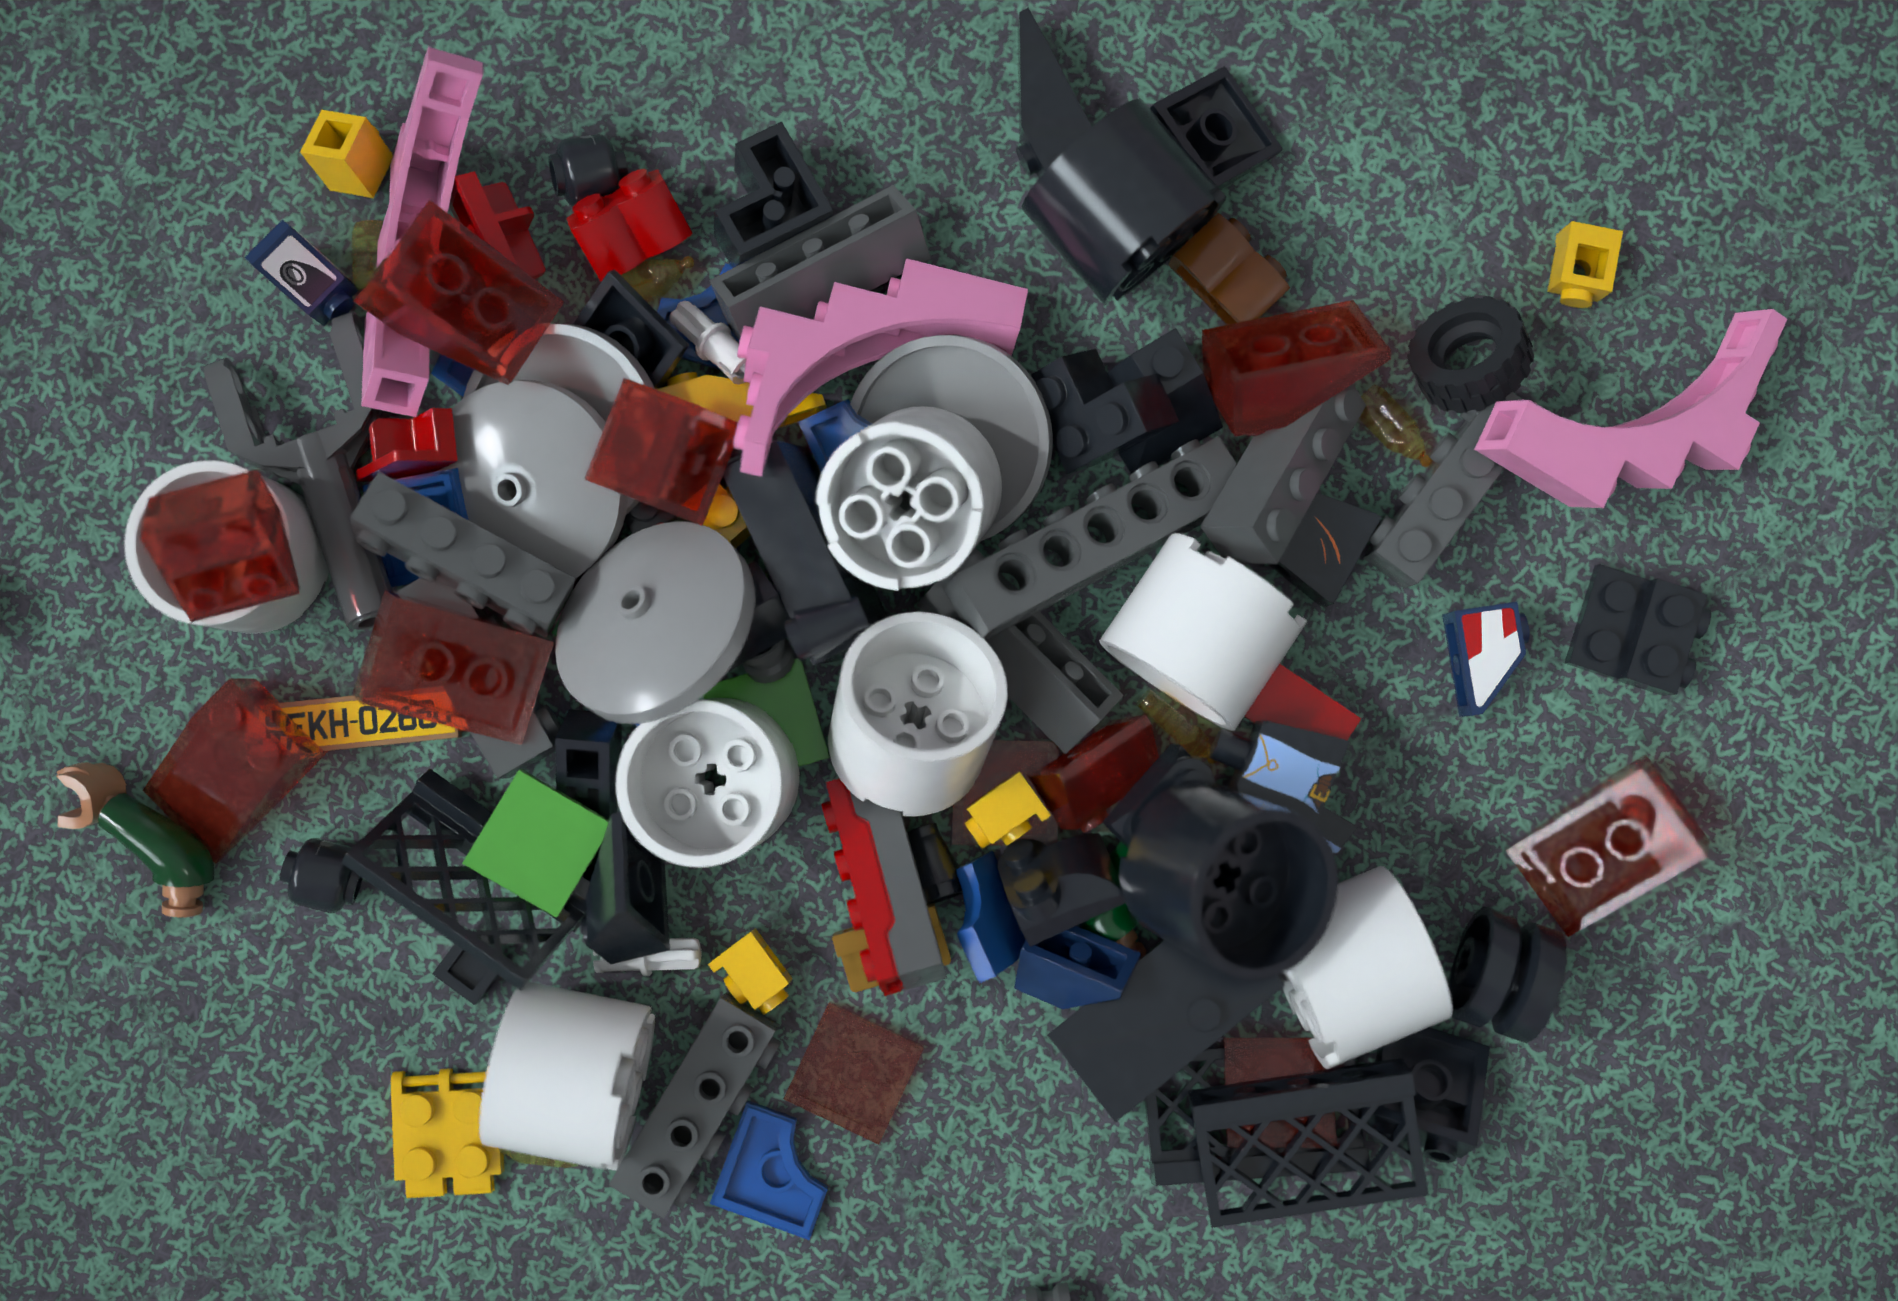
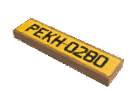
(348, 724)

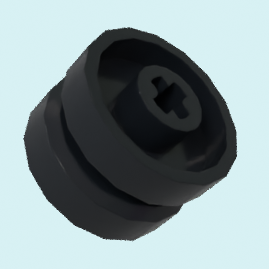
(1507, 974)

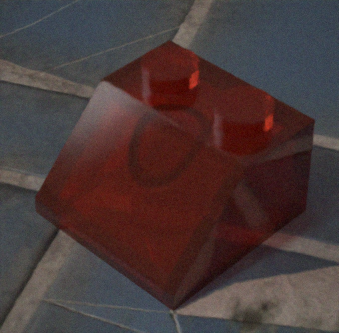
(1096, 772)

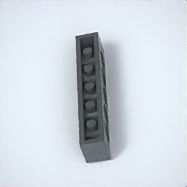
(992, 608)

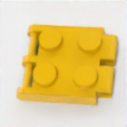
(440, 1136)

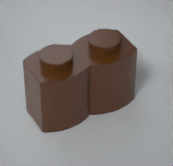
(1229, 272)

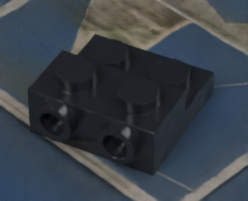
(1638, 631)
(1448, 1089)

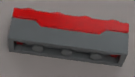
(886, 891)

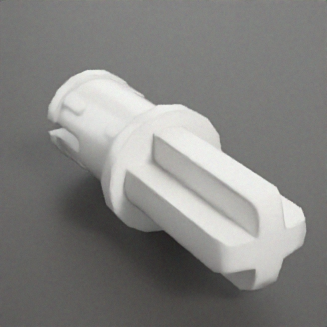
(711, 340)
(683, 955)

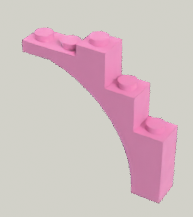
(419, 171)
(798, 355)
(1699, 425)

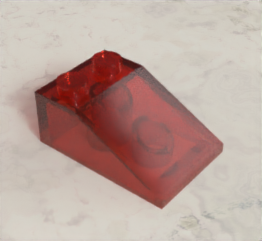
(459, 296)
(1288, 364)
(451, 668)
(232, 765)
(1609, 846)

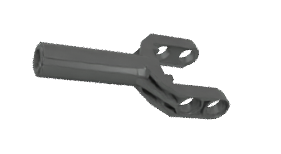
(321, 465)

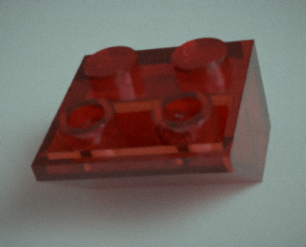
(663, 451)
(220, 545)

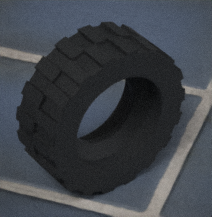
(1484, 382)

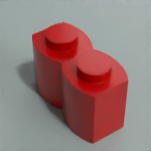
(628, 224)

